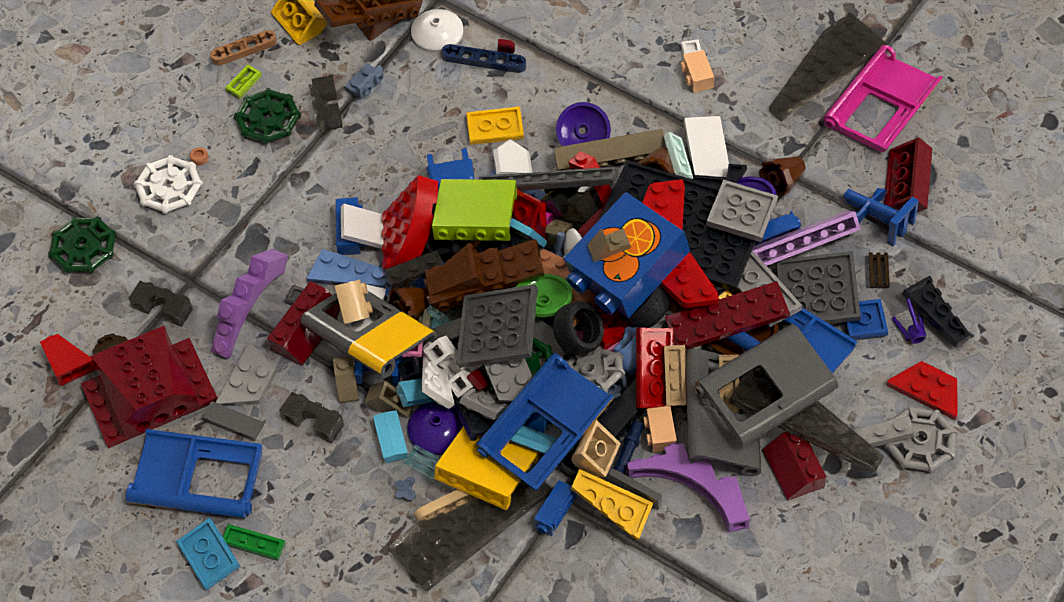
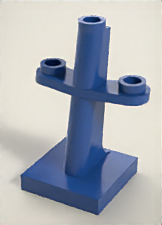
(895, 219)

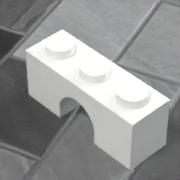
(444, 353)

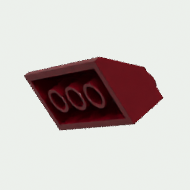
(908, 174)
(289, 335)

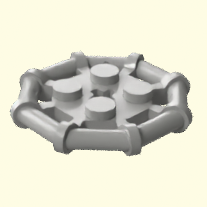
(599, 367)
(927, 448)

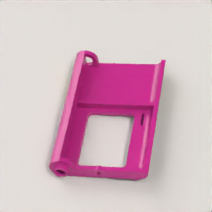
(889, 81)

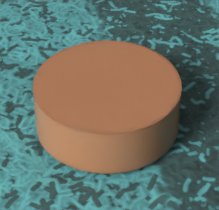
(199, 156)

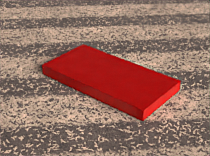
(651, 366)

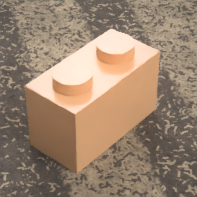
(697, 71)
(660, 427)

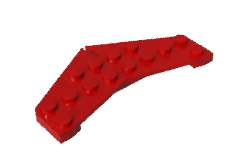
(687, 280)

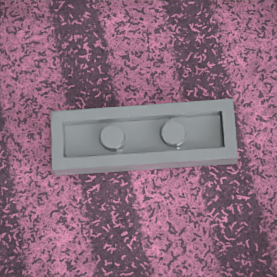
(887, 432)

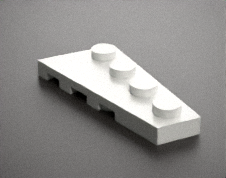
(434, 382)

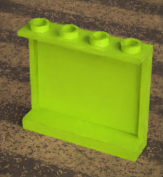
(474, 209)

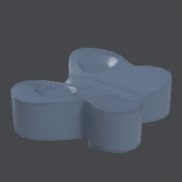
(405, 488)

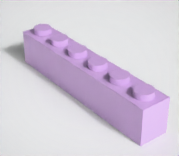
(807, 237)

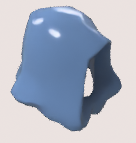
(627, 348)

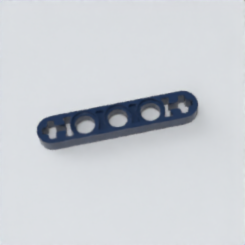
(492, 56)

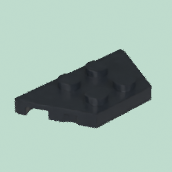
(472, 421)

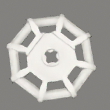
(165, 176)

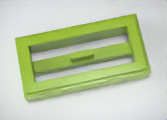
(245, 82)

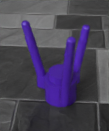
(916, 331)

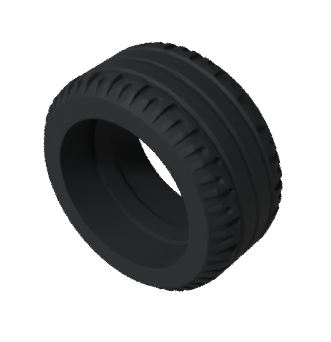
(650, 311)
(564, 328)

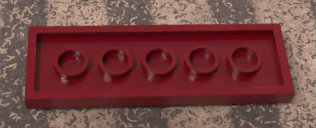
(729, 317)

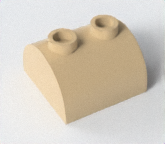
(353, 301)
(596, 450)

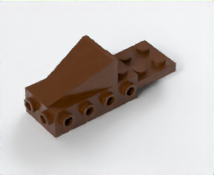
(370, 16)
(481, 272)

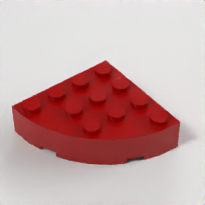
(408, 222)

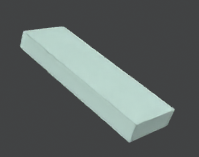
(678, 155)

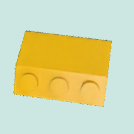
(299, 19)

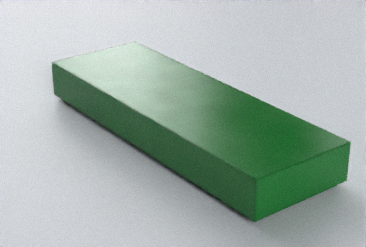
(254, 542)

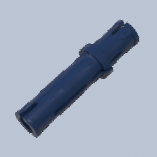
(631, 441)

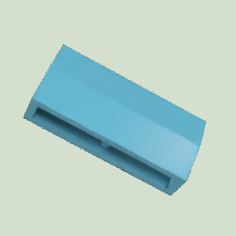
(411, 393)
(390, 436)

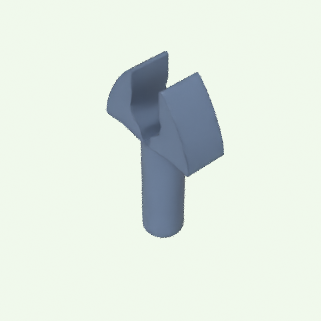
(558, 247)

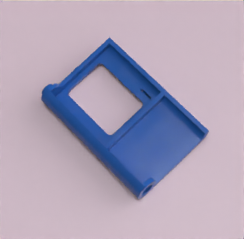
(826, 340)

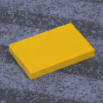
(495, 125)

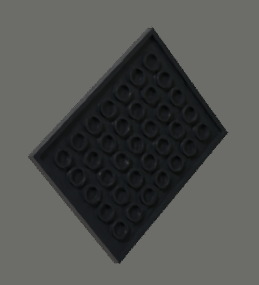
(717, 252)

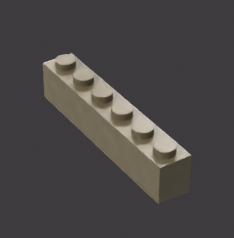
(612, 149)

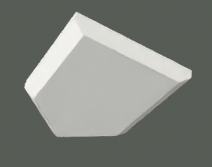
(511, 159)

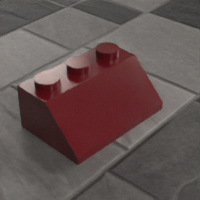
(794, 465)

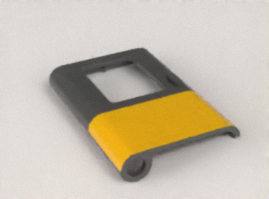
(376, 343)

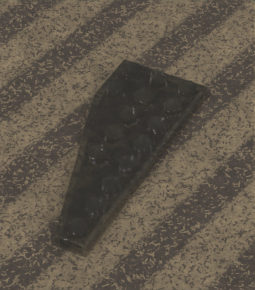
(832, 57)
(445, 542)

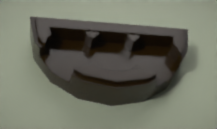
(107, 342)

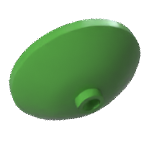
(552, 294)

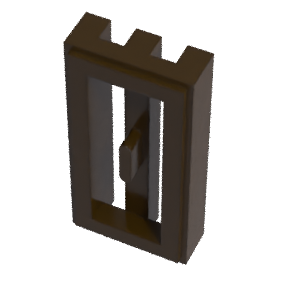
(878, 258)

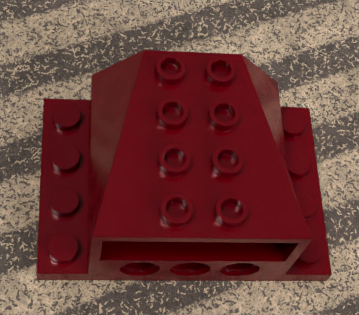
(146, 385)

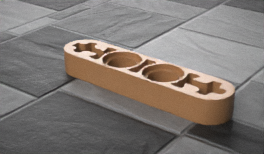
(244, 49)

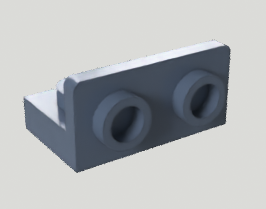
(364, 80)

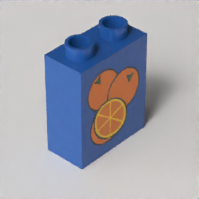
(631, 275)

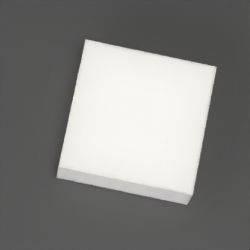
(690, 46)

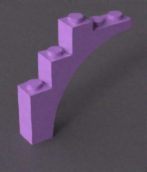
(247, 288)
(675, 466)

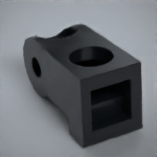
(413, 366)

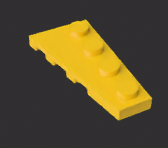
(615, 503)

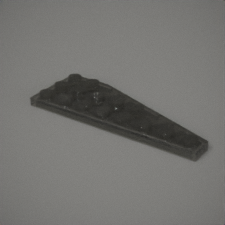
(813, 424)

